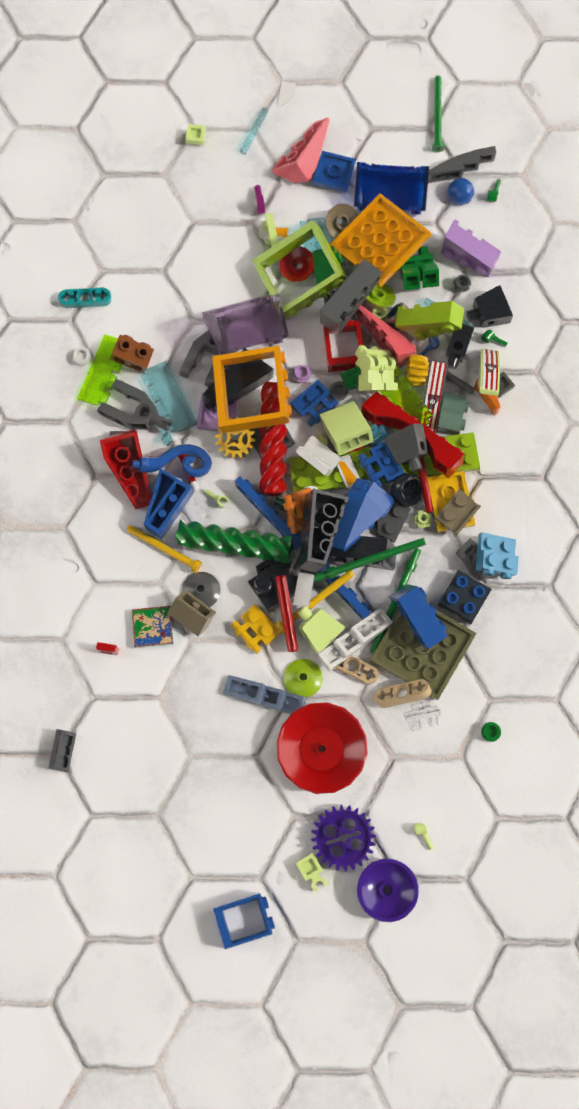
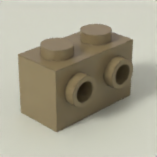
(191, 613)

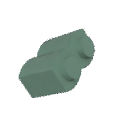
(451, 413)

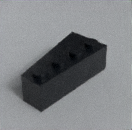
(319, 526)

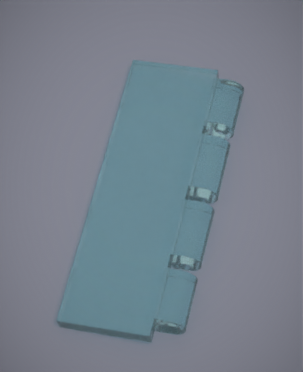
(168, 391)

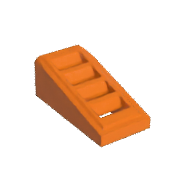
(490, 400)

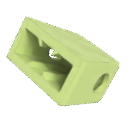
(318, 628)

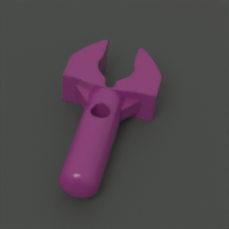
(259, 199)

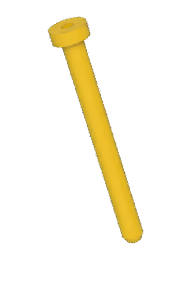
(195, 565)

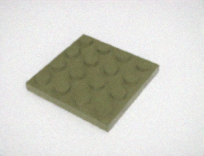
(409, 661)

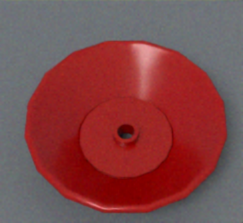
(321, 726)

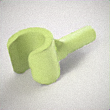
(216, 498)
(420, 829)

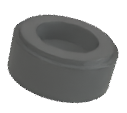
(338, 391)

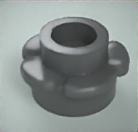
(462, 279)

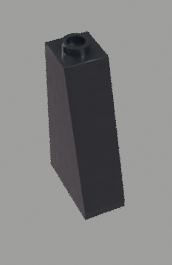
(240, 381)

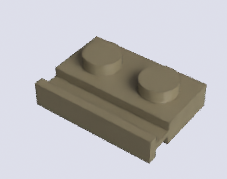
(457, 512)

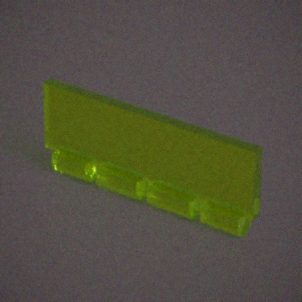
(100, 374)
(408, 401)

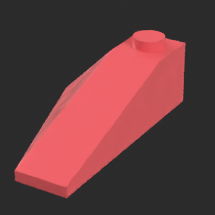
(304, 155)

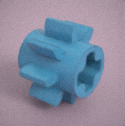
(379, 434)

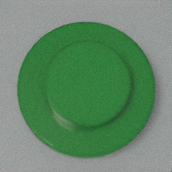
(491, 732)

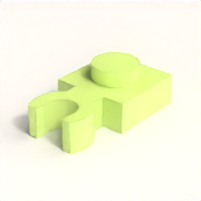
(310, 869)

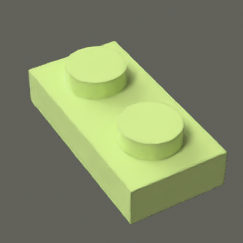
(269, 226)

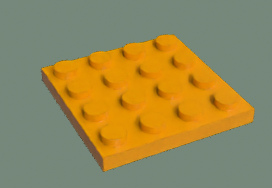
(382, 237)

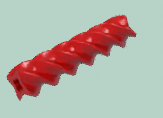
(272, 447)

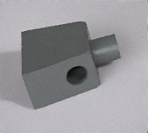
(408, 446)

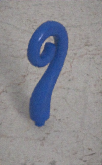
(150, 464)

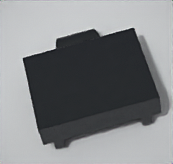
(276, 569)

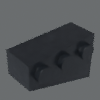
(365, 547)

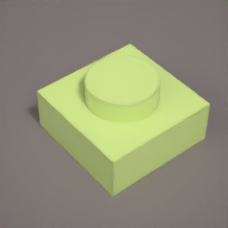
(195, 134)

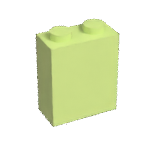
(346, 428)

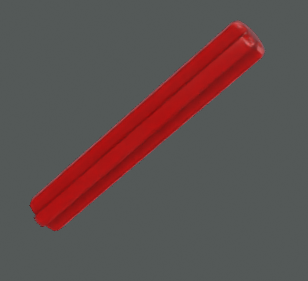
(286, 613)

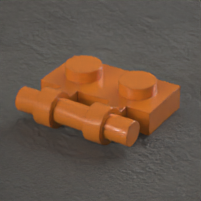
(298, 503)

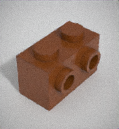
(132, 353)

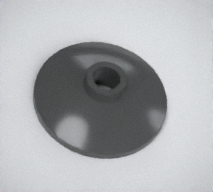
(208, 581)

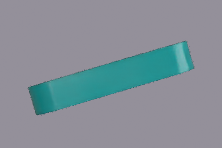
(79, 292)

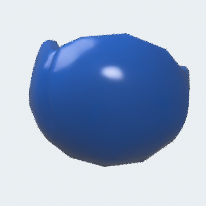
(460, 191)

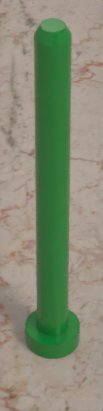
(438, 145)

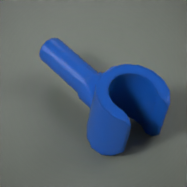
(434, 344)

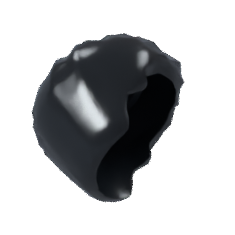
(407, 489)

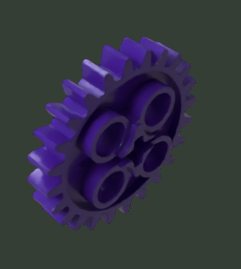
(337, 820)

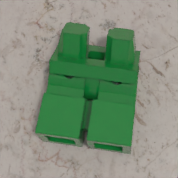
(419, 269)

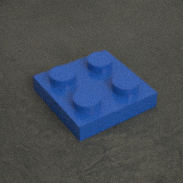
(334, 171)

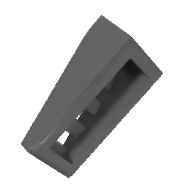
(466, 558)

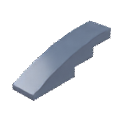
(263, 695)

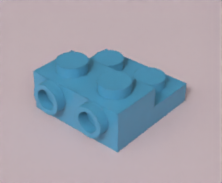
(496, 556)

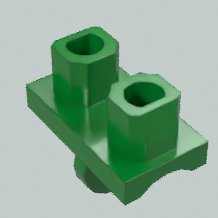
(351, 378)

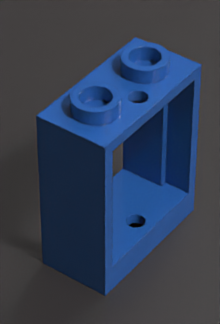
(223, 926)

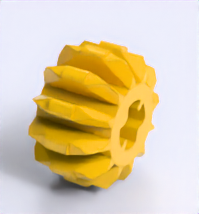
(417, 370)

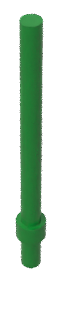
(409, 567)
(333, 571)

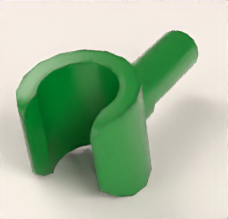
(492, 194)
(490, 335)

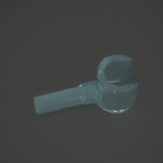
(166, 438)

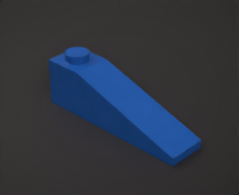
(365, 506)

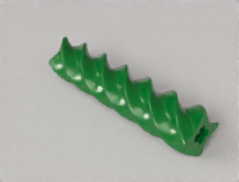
(233, 542)

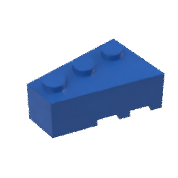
(166, 504)
(419, 615)

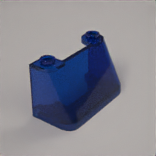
(399, 184)

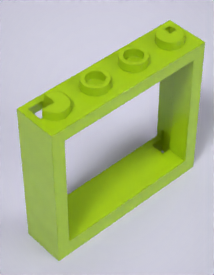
(288, 245)

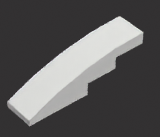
(354, 639)

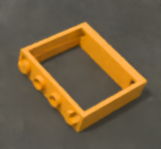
(221, 395)

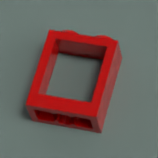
(342, 363)

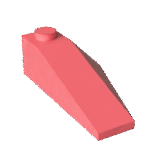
(387, 337)

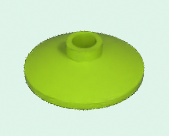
(381, 296)
(307, 687)

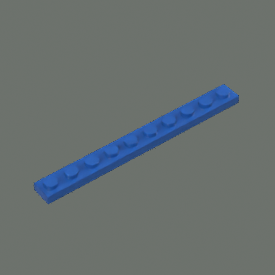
(281, 526)

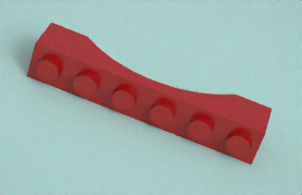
(444, 456)

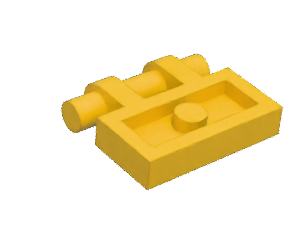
(260, 625)

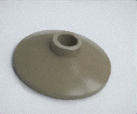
(343, 211)

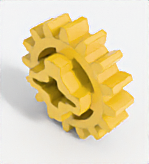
(240, 445)

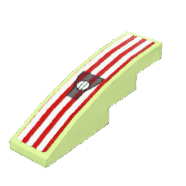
(489, 372)

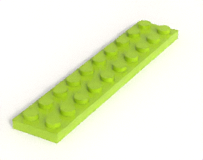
(306, 475)

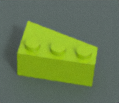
(431, 320)

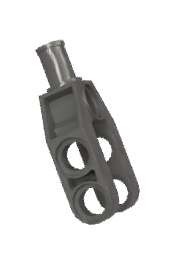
(199, 345)
(136, 420)

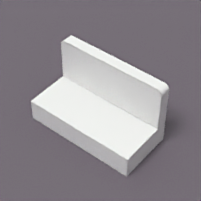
(319, 455)

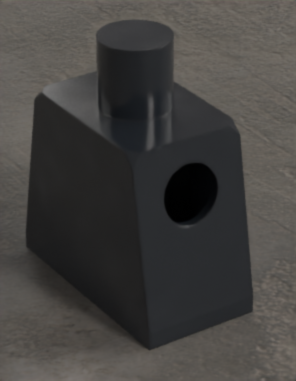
(491, 309)
(460, 339)

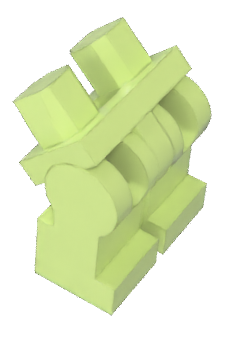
(376, 369)

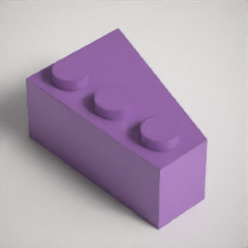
(469, 250)

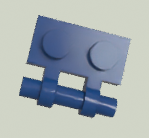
(311, 398)
(385, 461)

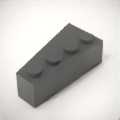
(349, 296)

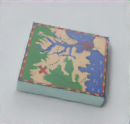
(152, 627)

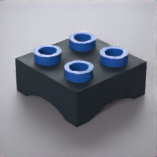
(464, 596)

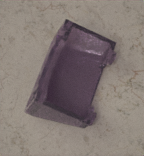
(247, 323)

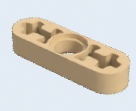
(362, 677)
(389, 701)

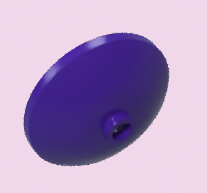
(403, 891)

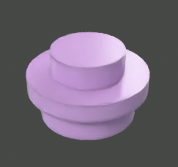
(301, 373)

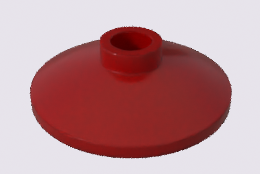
(298, 256)

